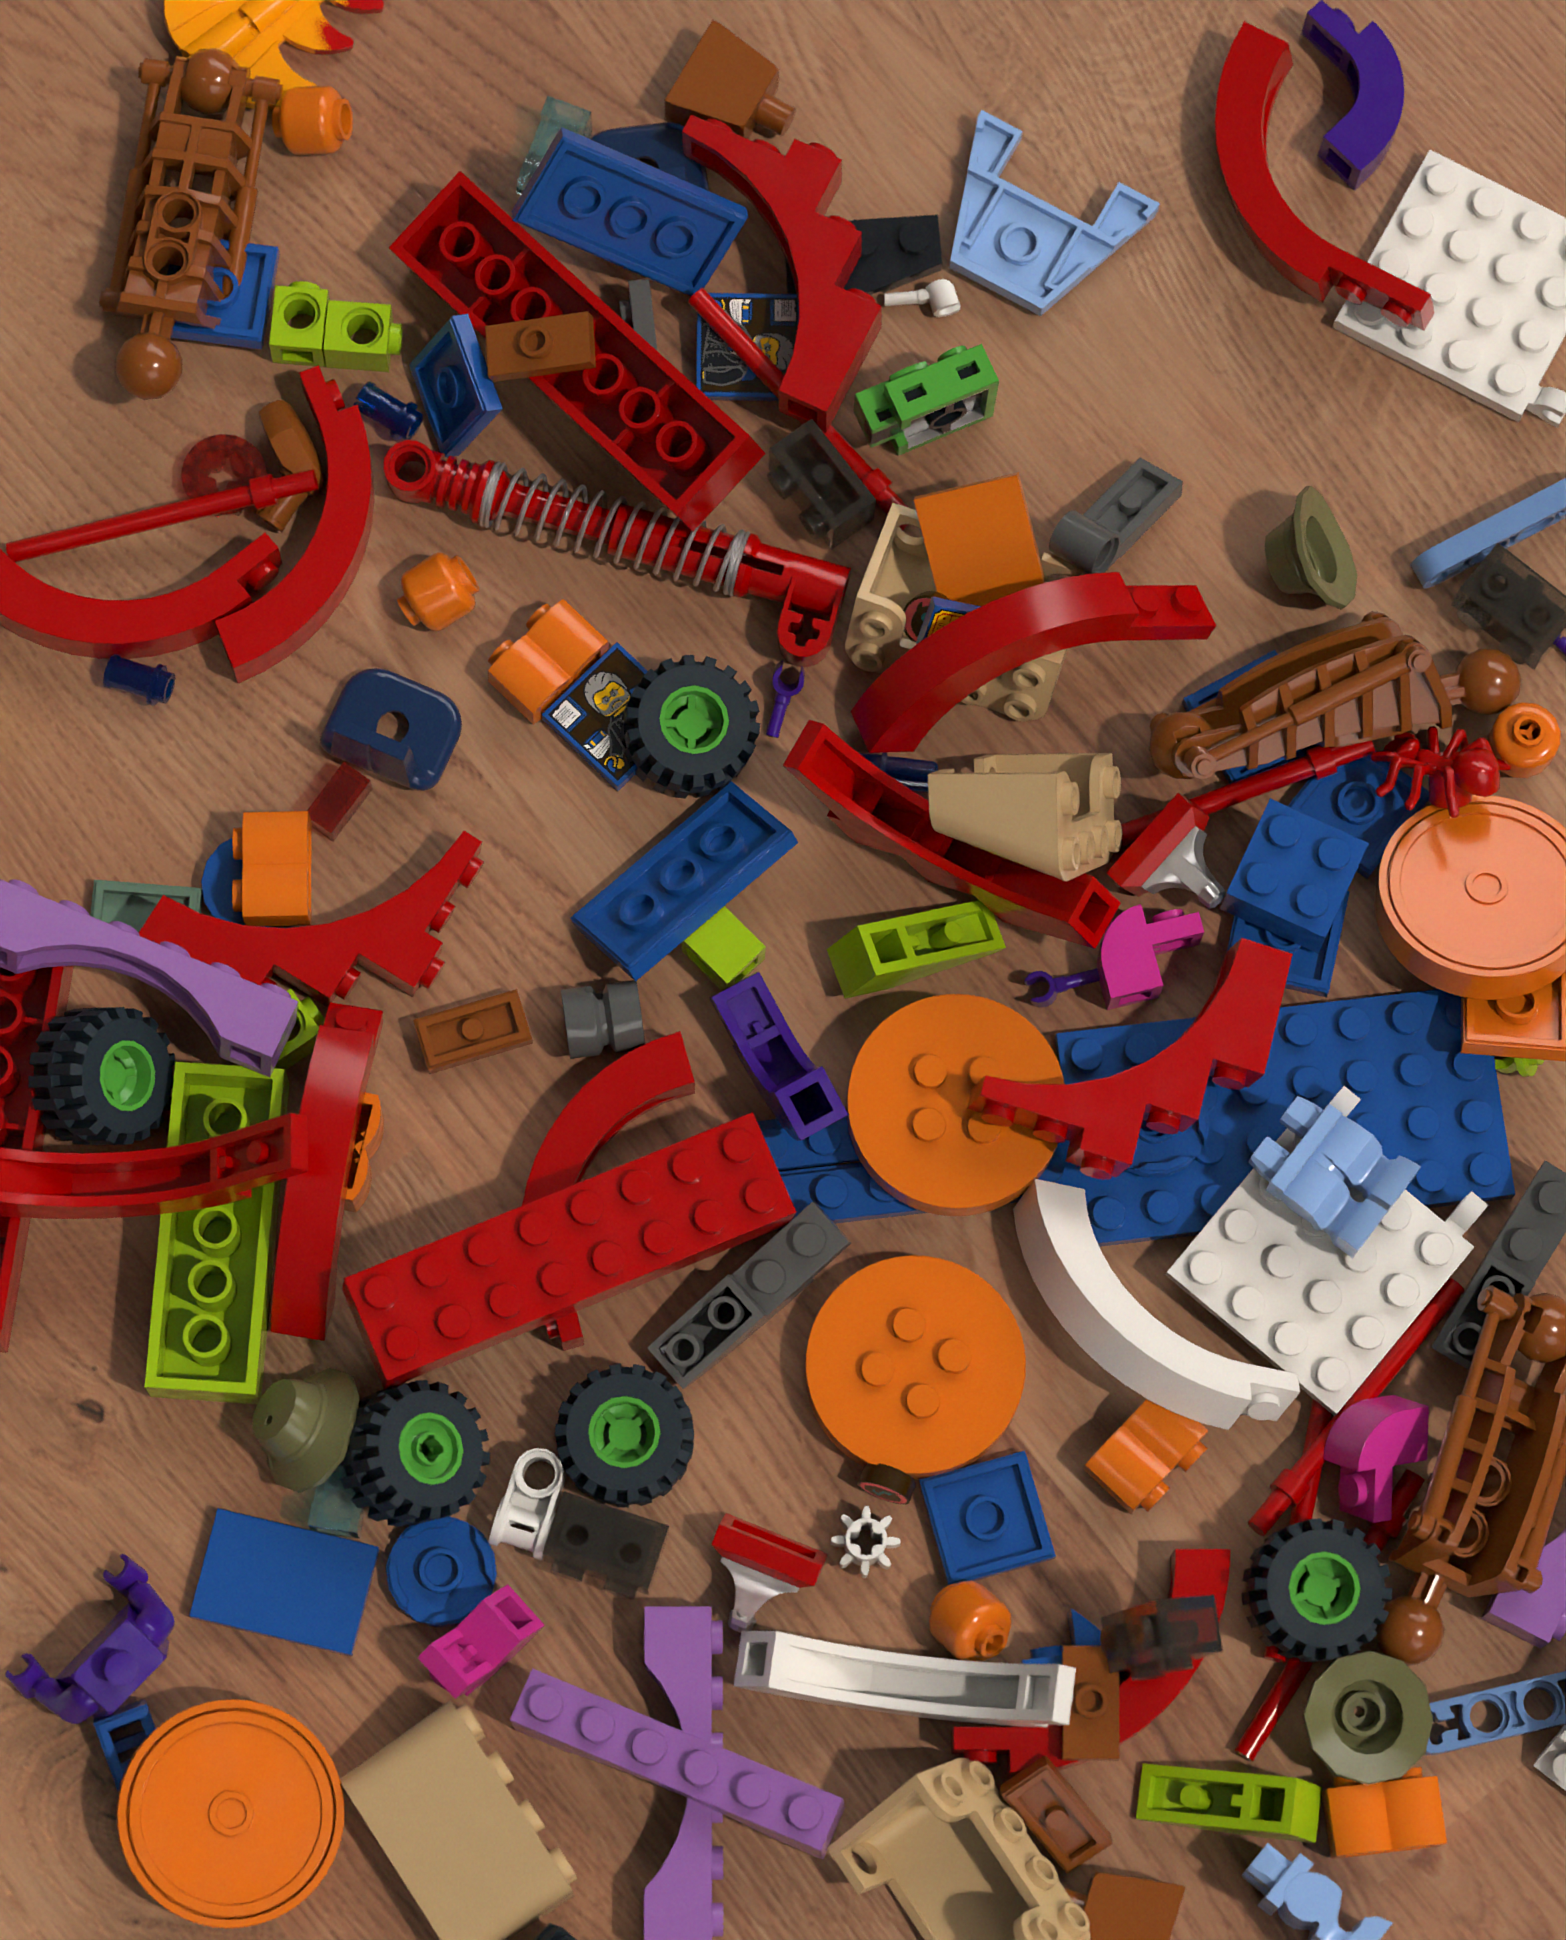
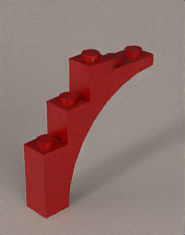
(822, 251)
(894, 819)
(323, 957)
(1106, 1114)

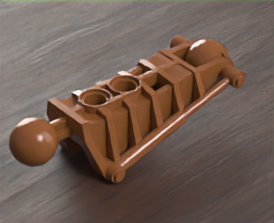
(193, 145)
(1329, 693)
(1482, 1515)

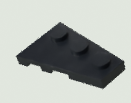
(892, 253)

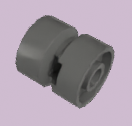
(603, 1019)

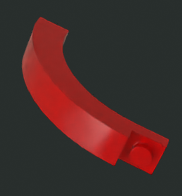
(319, 581)
(133, 626)
(594, 1116)
(316, 1199)
(1140, 1702)

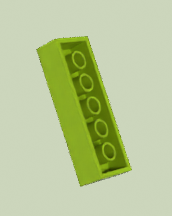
(219, 1258)

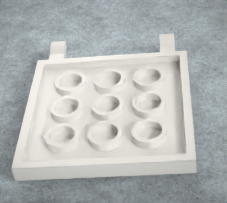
(1493, 287)
(1307, 1299)

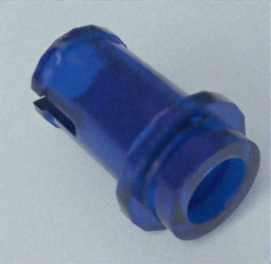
(391, 413)
(139, 679)

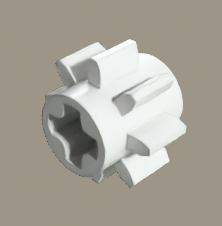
(877, 1532)

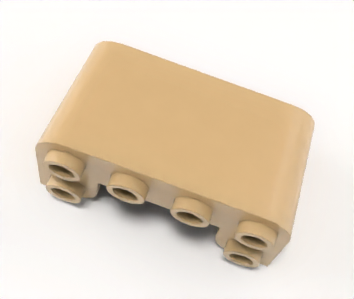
(877, 624)
(1033, 809)
(458, 1830)
(960, 1861)

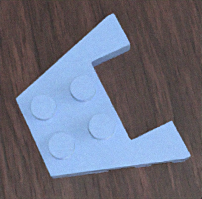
(1024, 243)

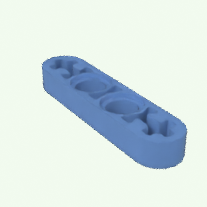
(1503, 528)
(1510, 1704)

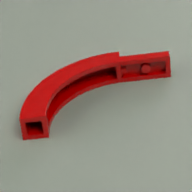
(1242, 117)
(1011, 632)
(153, 1179)

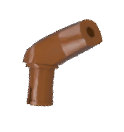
(293, 453)

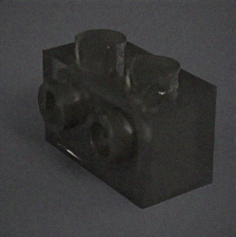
(820, 484)
(1513, 607)
(605, 1545)
(1161, 1636)

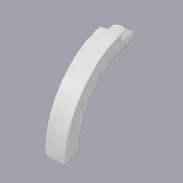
(1121, 1333)
(903, 1682)

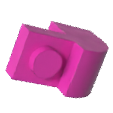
(1129, 949)
(1367, 1445)
(481, 1643)

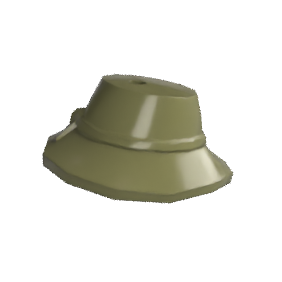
(1312, 553)
(306, 1427)
(1389, 1731)

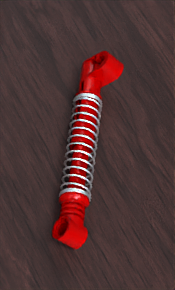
(638, 536)

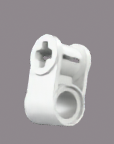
(528, 1506)

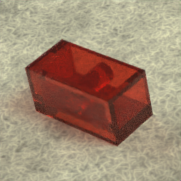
(339, 801)

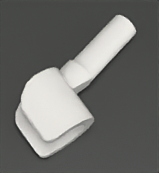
(939, 293)

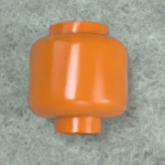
(313, 120)
(438, 591)
(1525, 739)
(970, 1621)

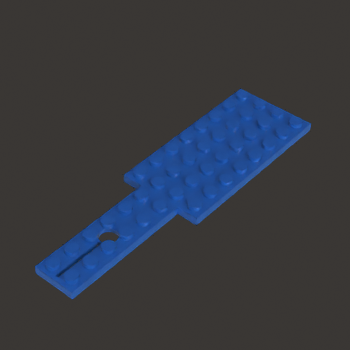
(1386, 1049)

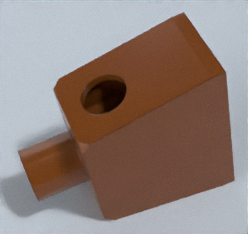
(729, 84)
(1129, 1907)

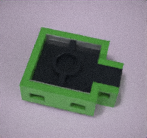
(929, 400)

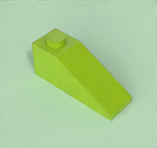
(913, 947)
(1230, 1802)

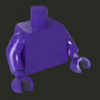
(113, 1661)

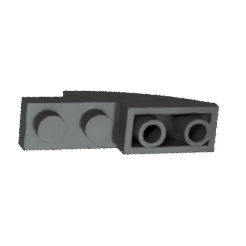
(1511, 1262)
(749, 1296)

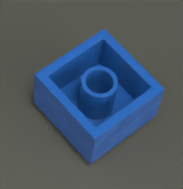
(1294, 875)

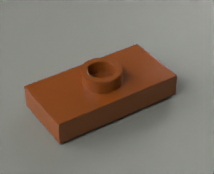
(540, 346)
(473, 1031)
(1094, 1708)
(1056, 1814)

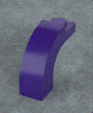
(1377, 84)
(779, 1068)

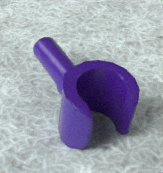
(782, 699)
(1059, 984)

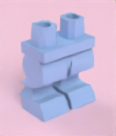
(1314, 1173)
(1305, 1898)

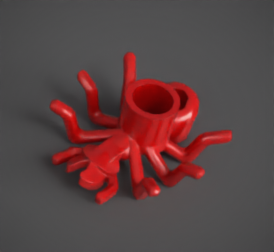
(1451, 774)

